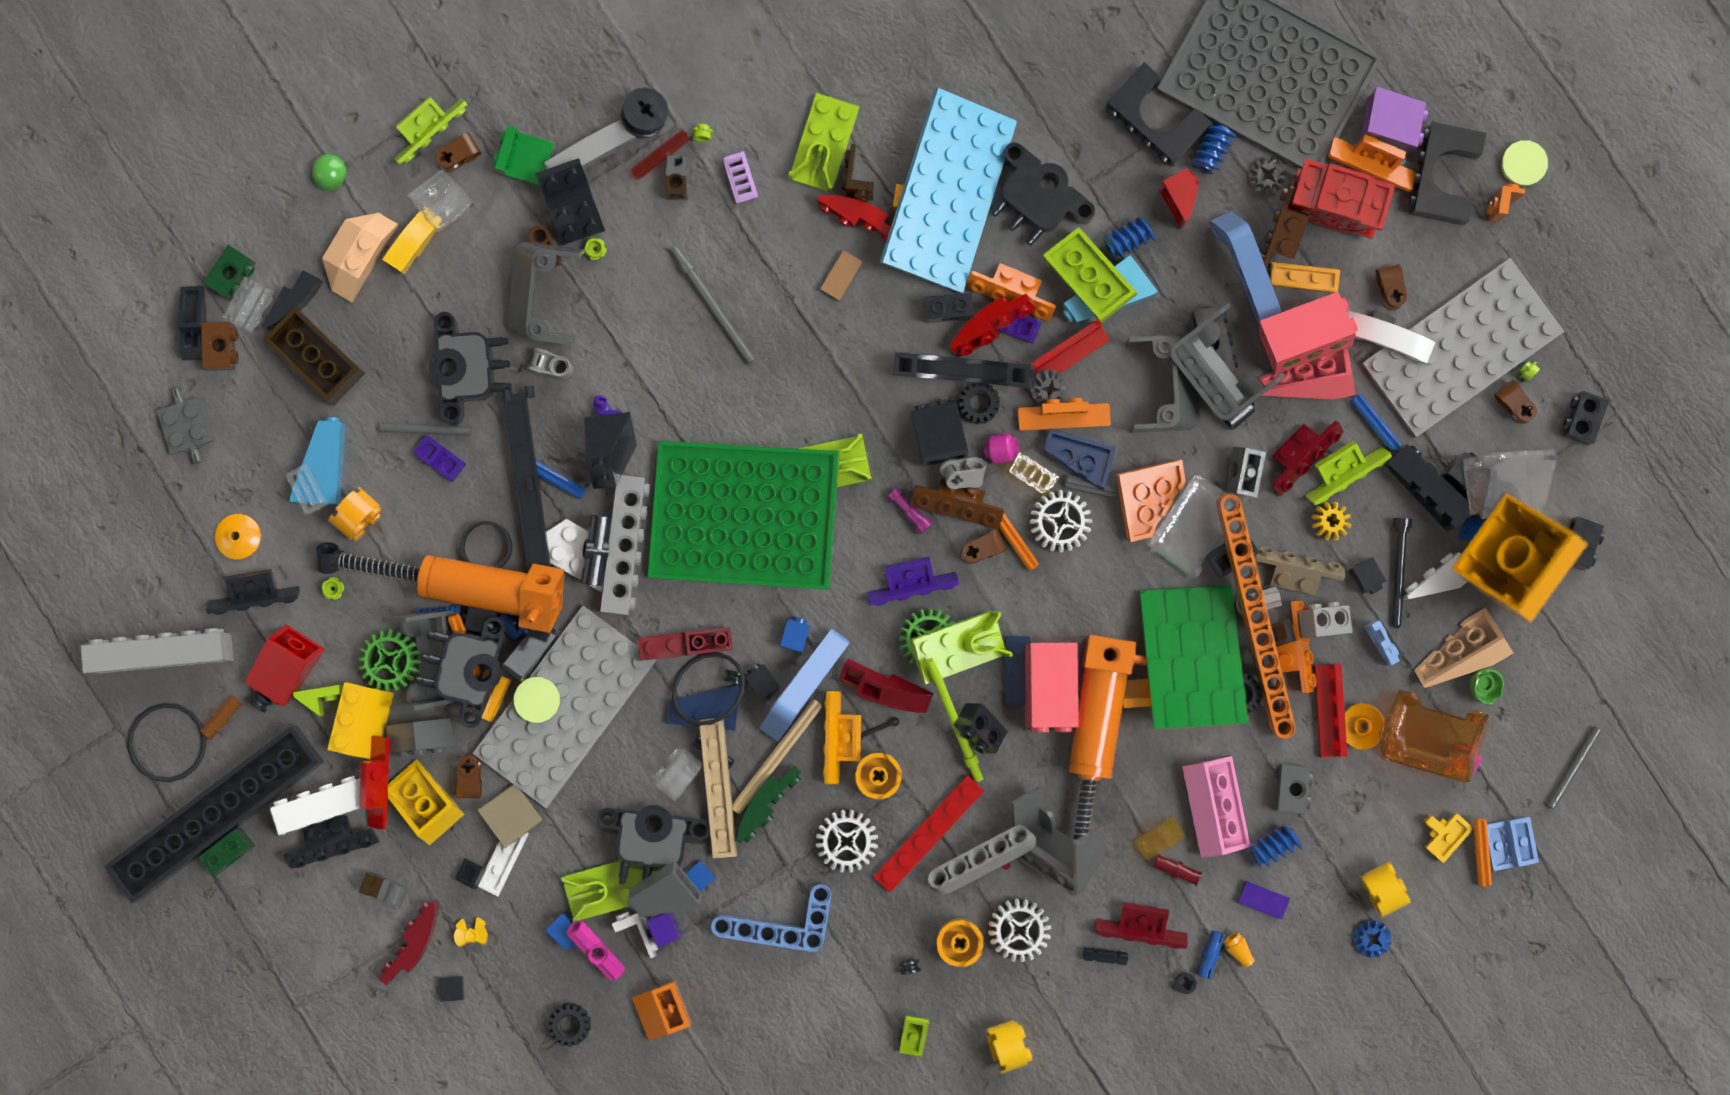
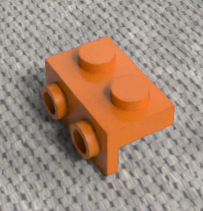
(1501, 199)

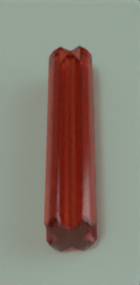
(660, 154)

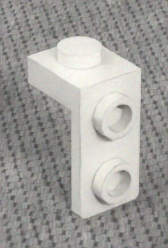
(626, 920)

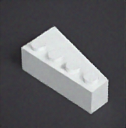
(316, 807)

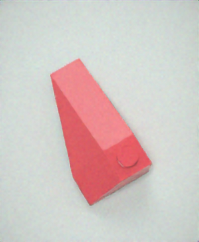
(1319, 379)

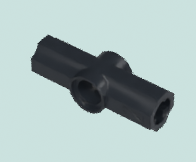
(595, 550)

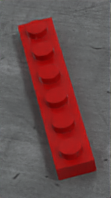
(928, 833)

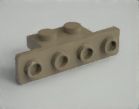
(1298, 572)

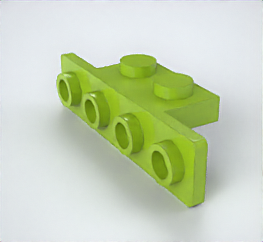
(423, 124)
(1344, 468)

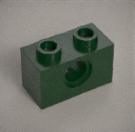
(229, 260)
(226, 851)

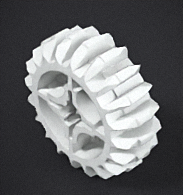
(1054, 540)
(832, 854)
(1032, 945)

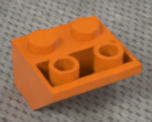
(662, 1010)

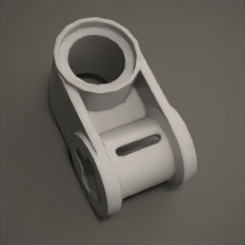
(546, 363)
(966, 472)

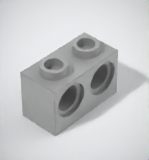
(1325, 621)

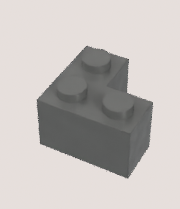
(416, 737)

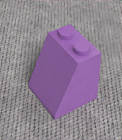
(1394, 119)

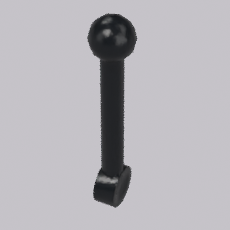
(894, 722)

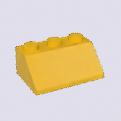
(359, 716)

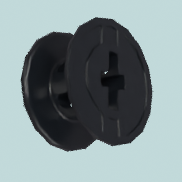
(644, 100)

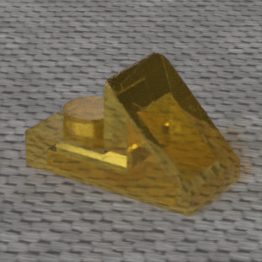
(1160, 838)

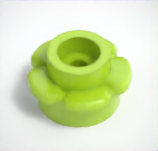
(702, 133)
(590, 244)
(1528, 371)
(326, 588)

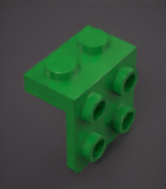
(522, 155)

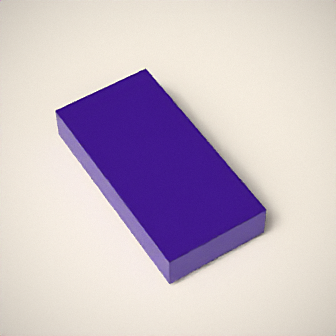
(1263, 900)

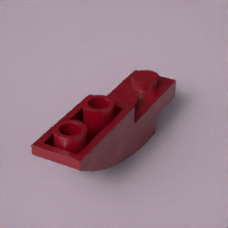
(684, 644)
(886, 691)
(418, 936)

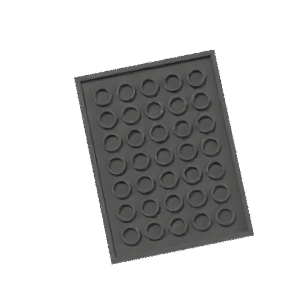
(1270, 76)

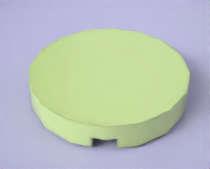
(1524, 163)
(537, 699)

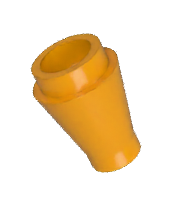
(1237, 946)

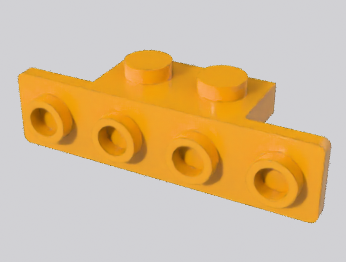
(841, 737)

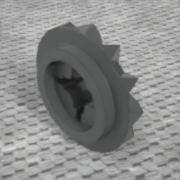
(1267, 186)
(1043, 380)

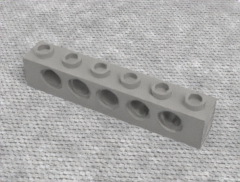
(626, 486)

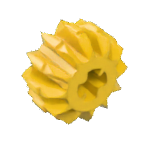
(1327, 512)

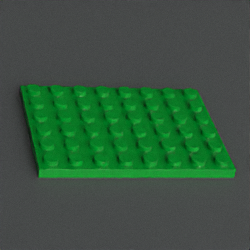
(744, 515)

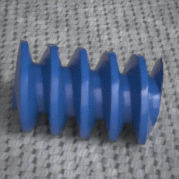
(1212, 148)
(1127, 237)
(1274, 846)

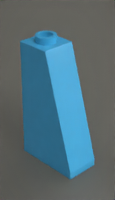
(325, 461)

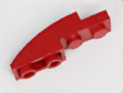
(853, 211)
(984, 326)

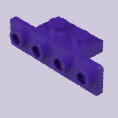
(909, 580)

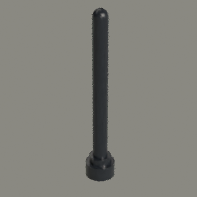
(1402, 527)

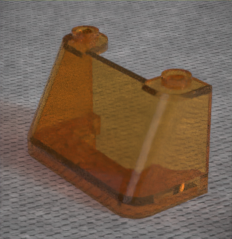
(1432, 738)

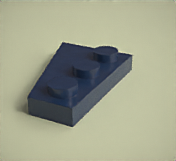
(1082, 456)
(1015, 670)
(706, 706)

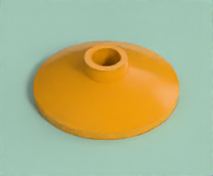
(248, 539)
(1355, 719)

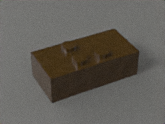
(314, 356)

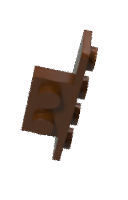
(1287, 230)
(958, 503)

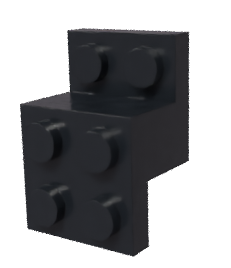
(570, 201)

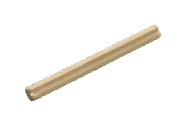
(776, 756)

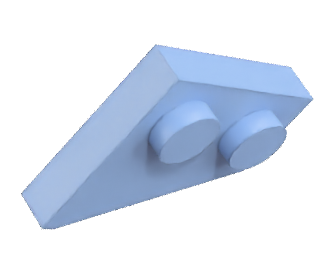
(1381, 641)

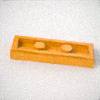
(1304, 277)

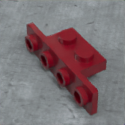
(1301, 452)
(1142, 925)

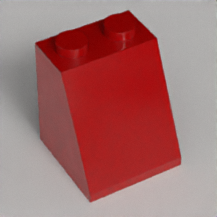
(284, 665)

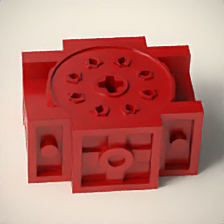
(1341, 198)

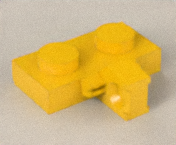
(1446, 835)

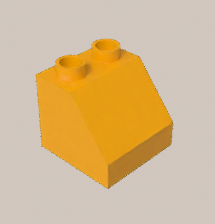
(1518, 557)

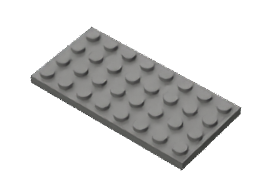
(1476, 343)
(595, 677)

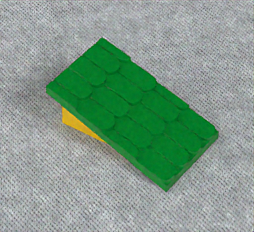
(1193, 657)

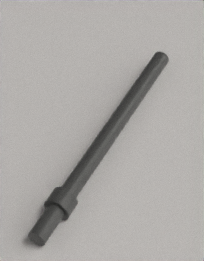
(688, 269)

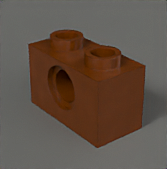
(211, 335)

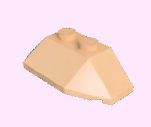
(356, 252)

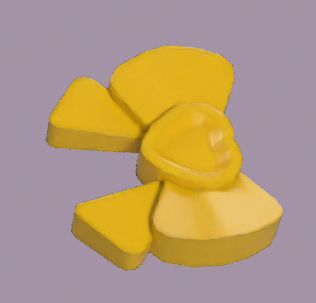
(463, 936)

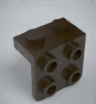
(855, 188)

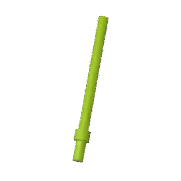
(970, 758)

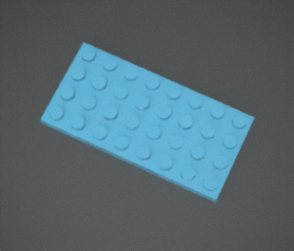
(948, 191)

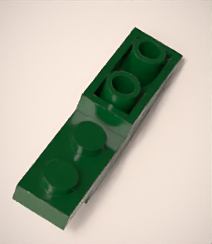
(759, 810)

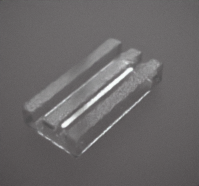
(315, 507)

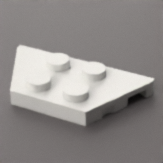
(566, 548)

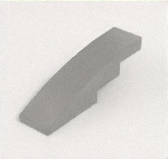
(594, 146)

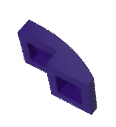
(1023, 329)
(439, 458)

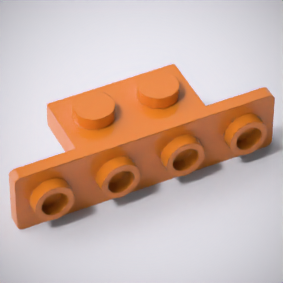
(1374, 159)
(1011, 284)
(1064, 415)
(1297, 655)

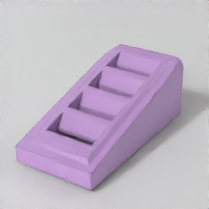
(733, 159)

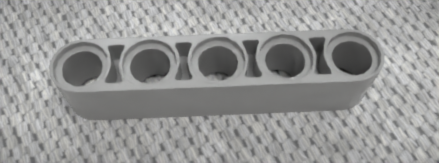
(992, 861)

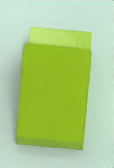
(313, 697)
(913, 1036)

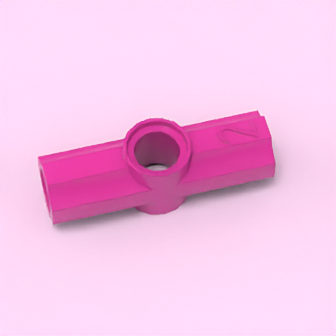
(587, 942)

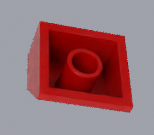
(1179, 195)

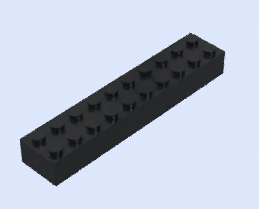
(214, 814)

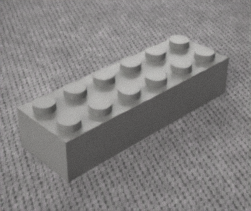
(159, 652)

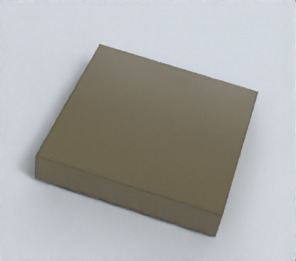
(510, 816)

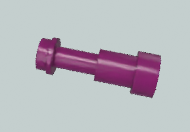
(912, 513)

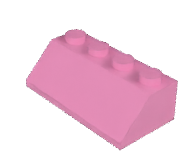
(1216, 807)

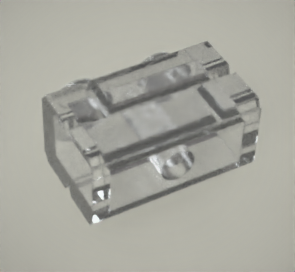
(248, 304)
(678, 773)

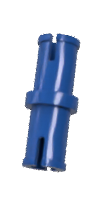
(1211, 954)

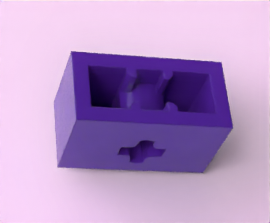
(664, 928)

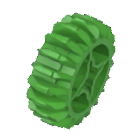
(913, 627)
(383, 652)

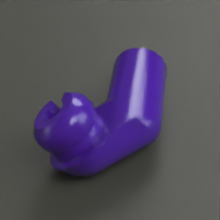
(602, 407)

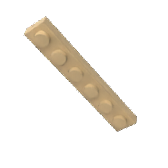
(718, 790)

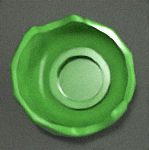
(329, 172)
(1486, 685)

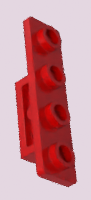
(375, 782)

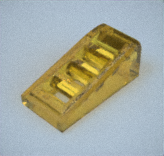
(1030, 463)

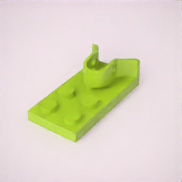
(824, 143)
(1089, 275)
(853, 460)
(960, 645)
(599, 890)

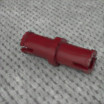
(1177, 869)

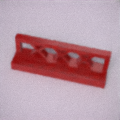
(1073, 349)
(1330, 710)

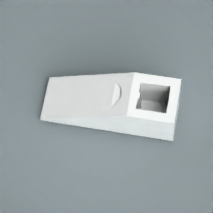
(1437, 579)

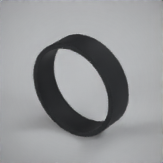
(469, 529)

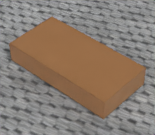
(841, 275)

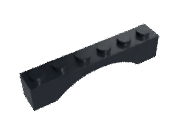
(964, 369)

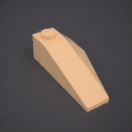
(1468, 650)

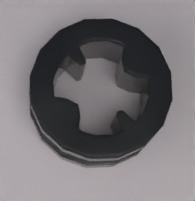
(732, 676)
(260, 701)
(910, 966)
(1190, 977)

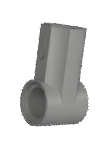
(1271, 597)

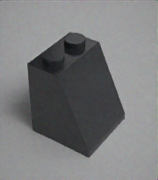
(939, 432)
(608, 447)

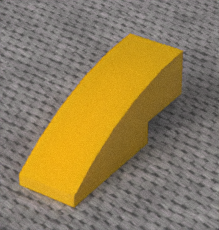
(410, 243)

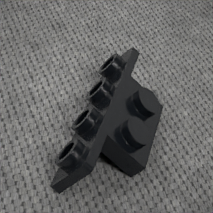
(252, 590)
(329, 840)

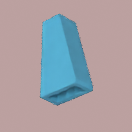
(1077, 311)

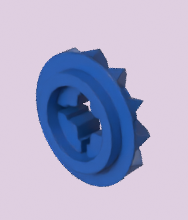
(1361, 939)

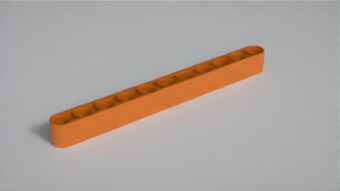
(1263, 624)

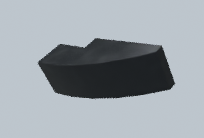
(298, 297)
(191, 315)

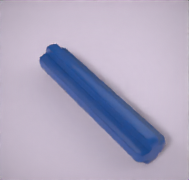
(1376, 423)
(560, 481)

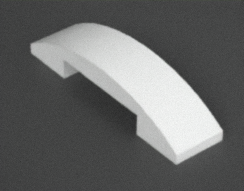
(1392, 337)

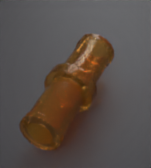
(221, 717)

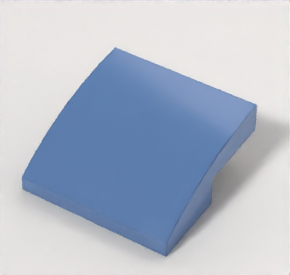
(1511, 844)

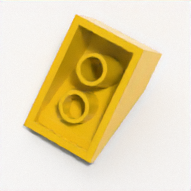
(423, 802)

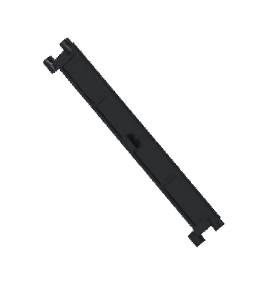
(526, 476)

